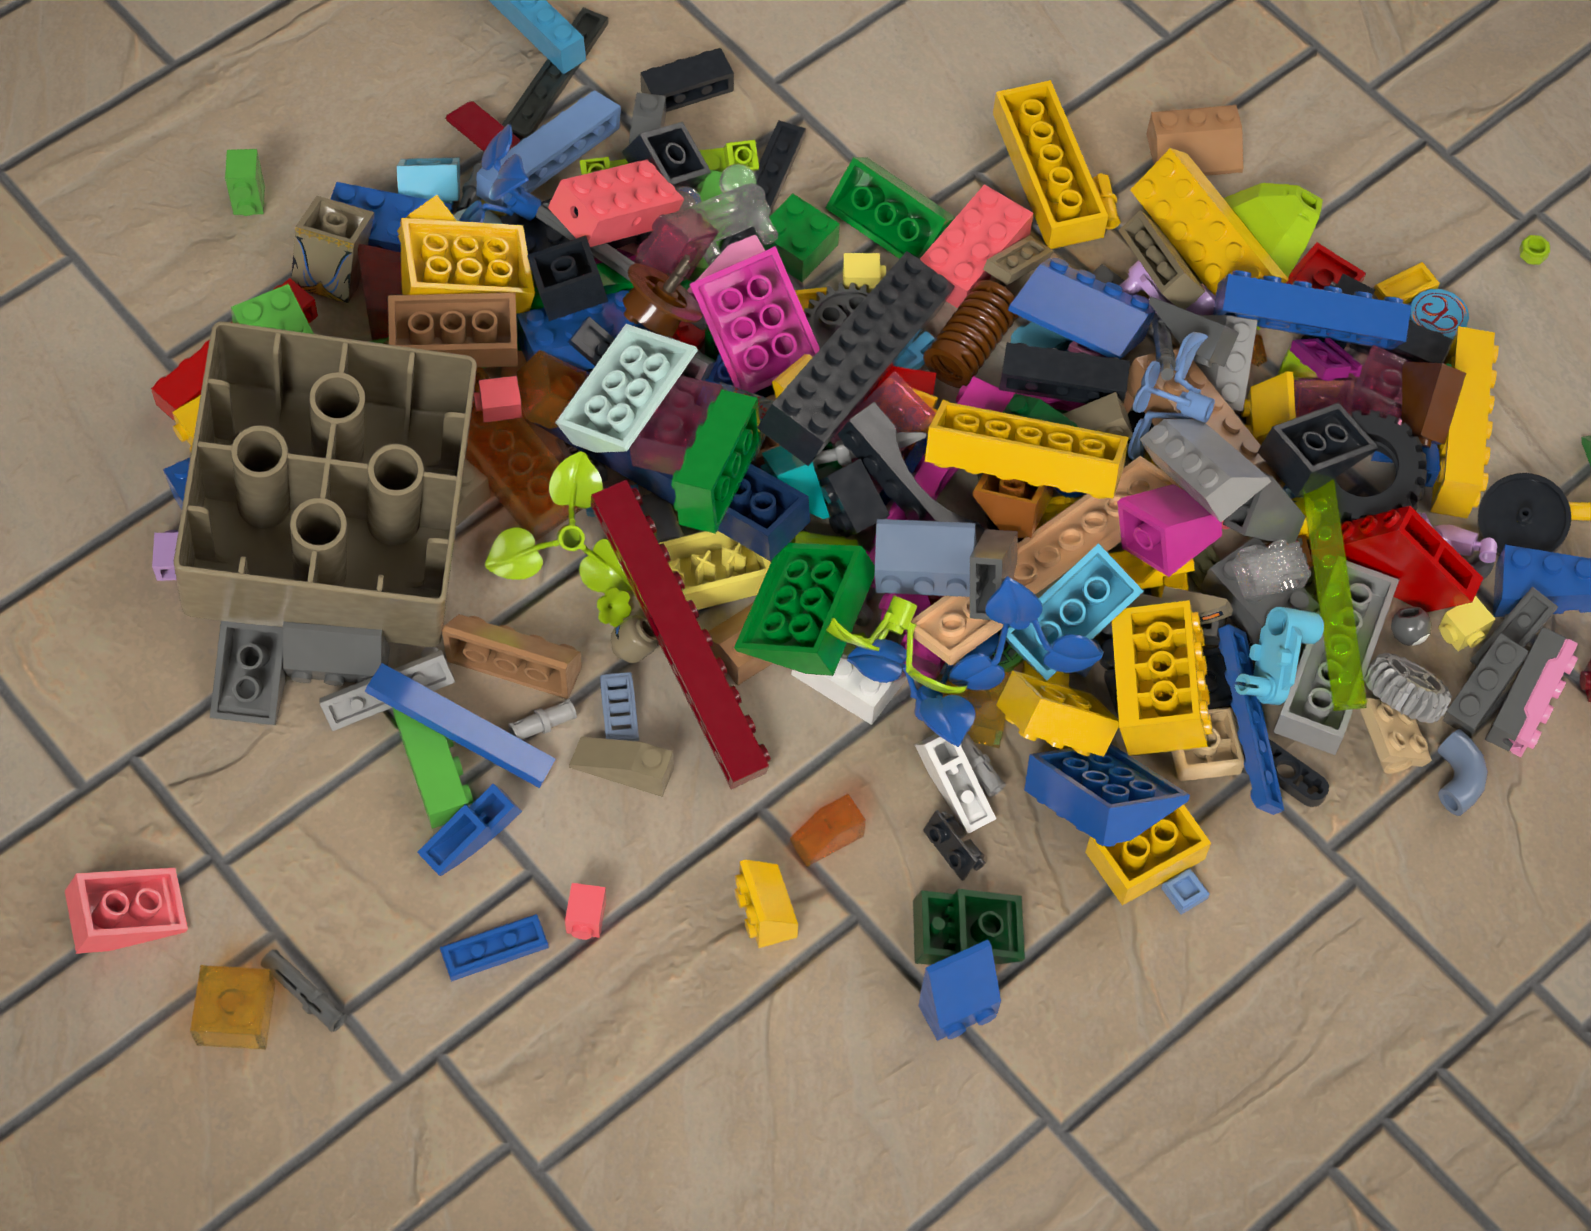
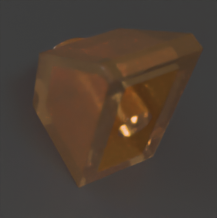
(829, 830)

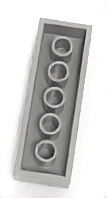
(1308, 710)

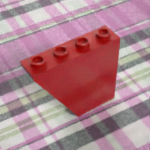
(1411, 550)

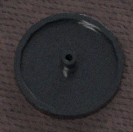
(1525, 513)

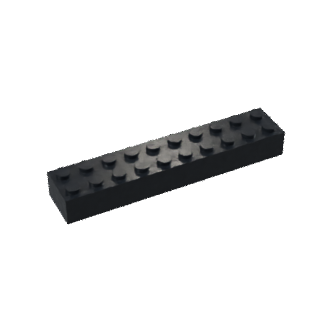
(855, 358)

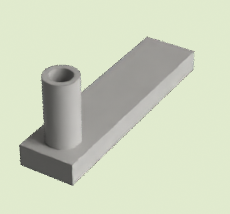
(355, 704)

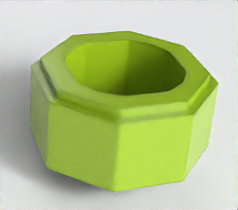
(1534, 249)

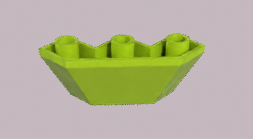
(1279, 219)

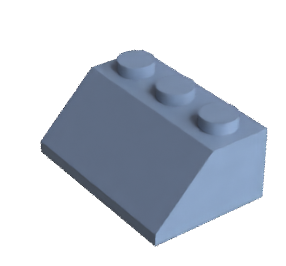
(923, 557)

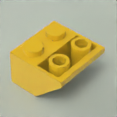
(766, 903)

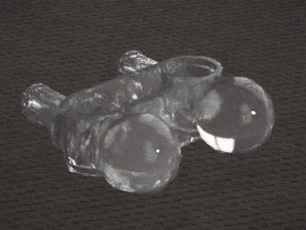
(732, 209)

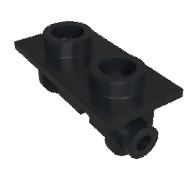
(946, 837)

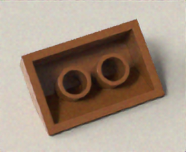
(1013, 503)

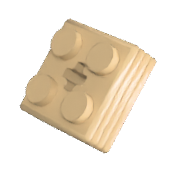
(1220, 759)

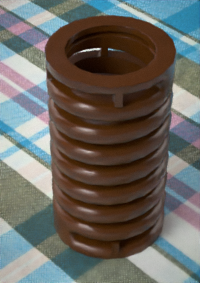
(971, 334)

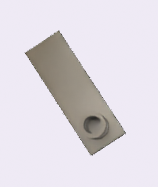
(1016, 261)

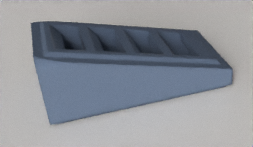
(619, 687)

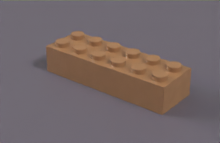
(1222, 420)

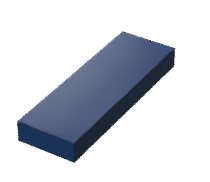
(494, 947)

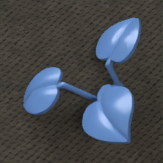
(1190, 404)

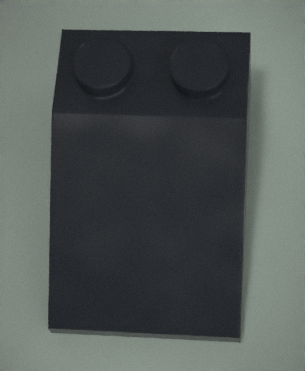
(1315, 448)

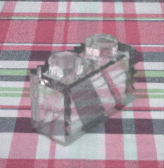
(1271, 569)

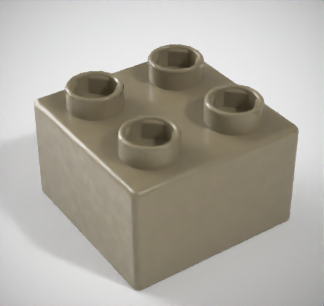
(324, 483)

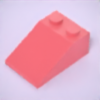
(124, 908)

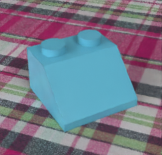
(429, 178)

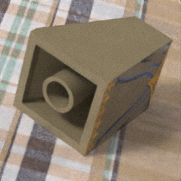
(328, 248)

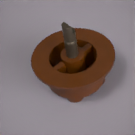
(659, 299)

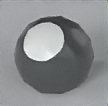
(1411, 626)

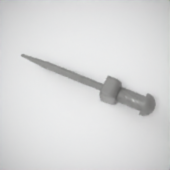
(844, 455)

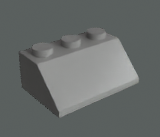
(1233, 377)

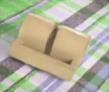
(1394, 737)

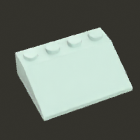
(624, 390)

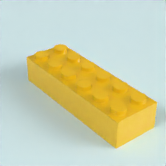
(1050, 165)
(1201, 222)
(1465, 449)
(1026, 450)

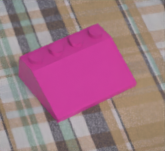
(755, 319)

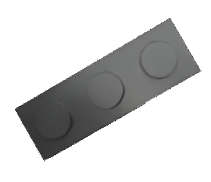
(1485, 685)

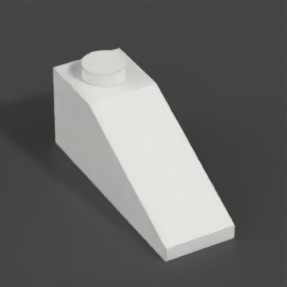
(956, 782)

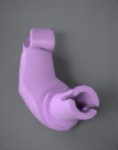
(1466, 541)

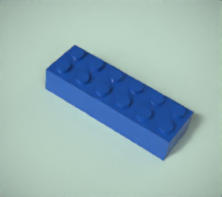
(1314, 311)

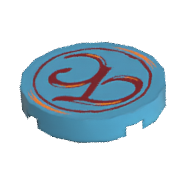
(1439, 311)

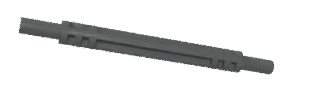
(1163, 347)

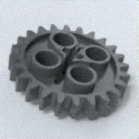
(828, 308)

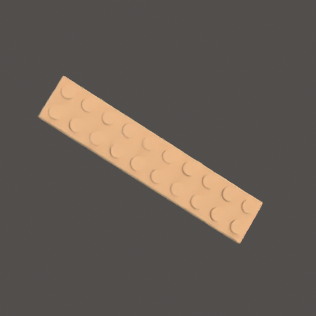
(1041, 562)

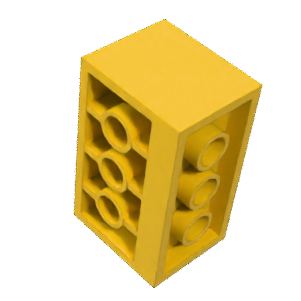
(1161, 678)

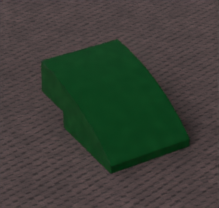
(960, 920)

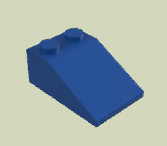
(960, 992)

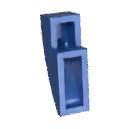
(469, 830)

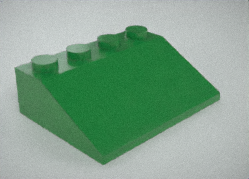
(799, 599)

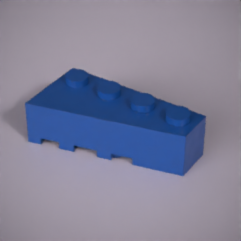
(1555, 575)

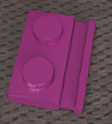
(1325, 358)

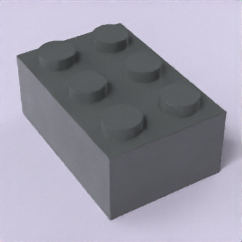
(1252, 613)

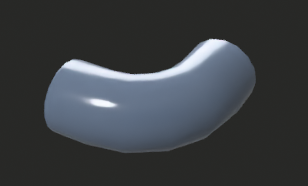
(1469, 773)

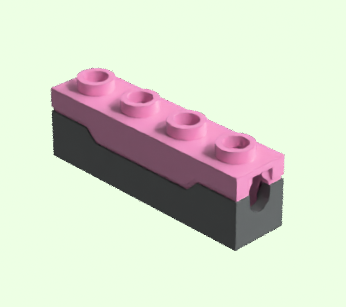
(1532, 691)

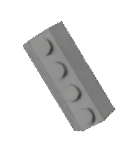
(1204, 465)

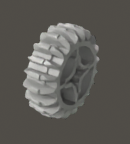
(1408, 688)

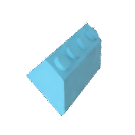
(1077, 605)

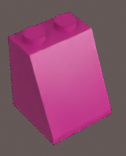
(1166, 527)

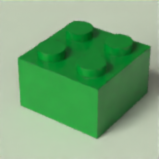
(803, 236)

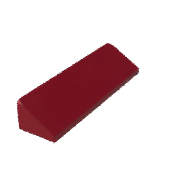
(477, 125)

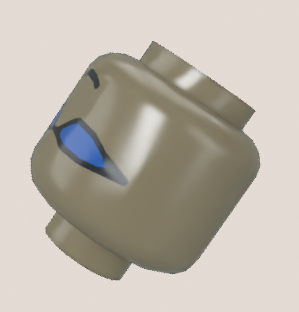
(633, 639)

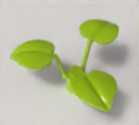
(515, 551)
(896, 620)

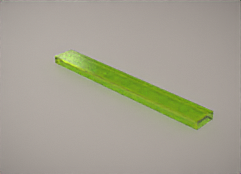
(1334, 599)

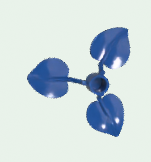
(507, 183)
(1018, 607)
(946, 716)

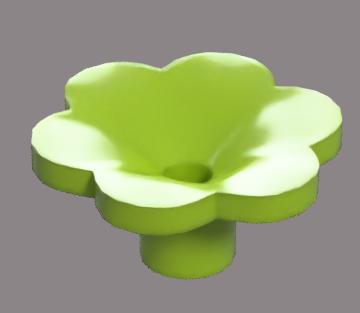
(613, 606)

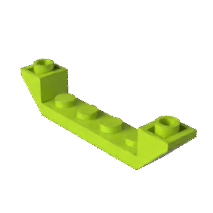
(717, 159)

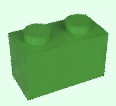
(245, 182)

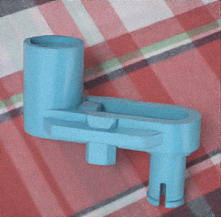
(1279, 653)

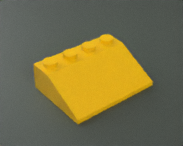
(465, 259)

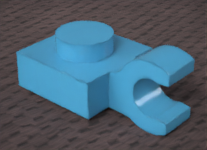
(913, 356)

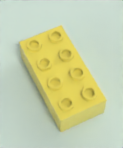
(715, 568)

